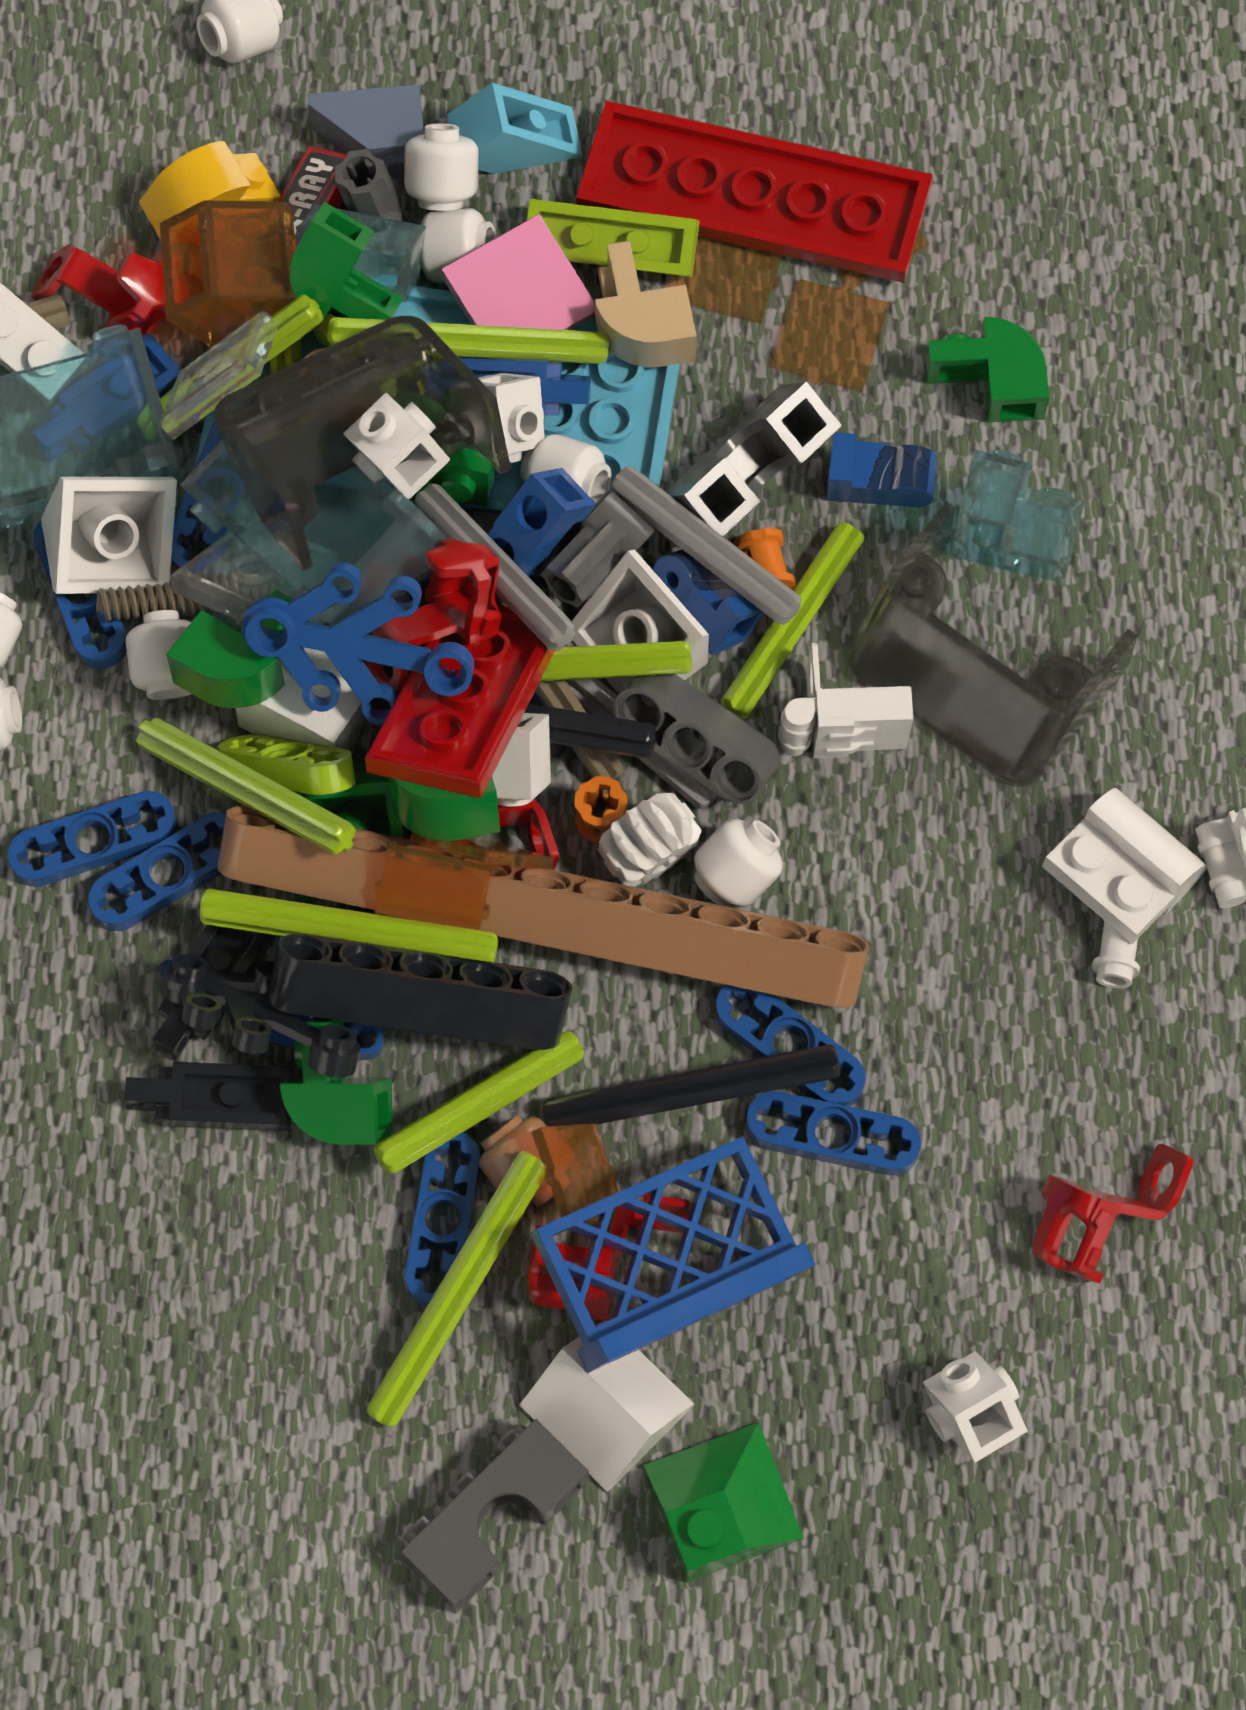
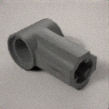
(368, 186)
(596, 550)

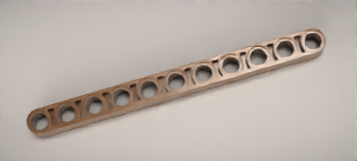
(575, 914)

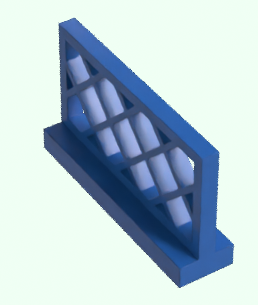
(693, 1301)

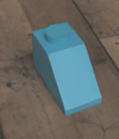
(516, 129)

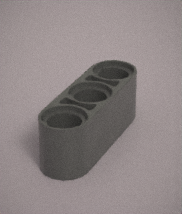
(725, 736)

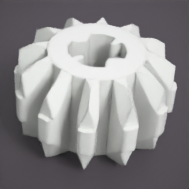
(649, 839)

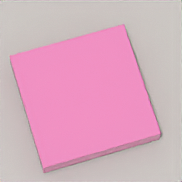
(520, 282)

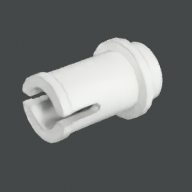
(1116, 960)

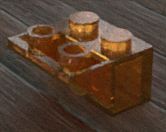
(226, 265)

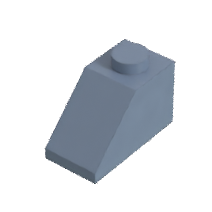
(370, 120)

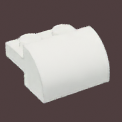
(1124, 865)

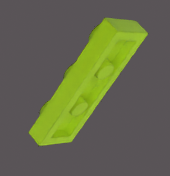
(657, 241)

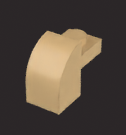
(643, 326)

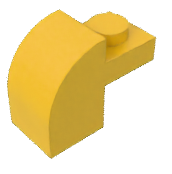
(206, 174)

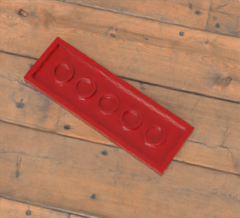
(758, 190)

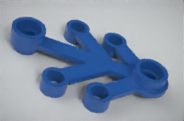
(348, 644)

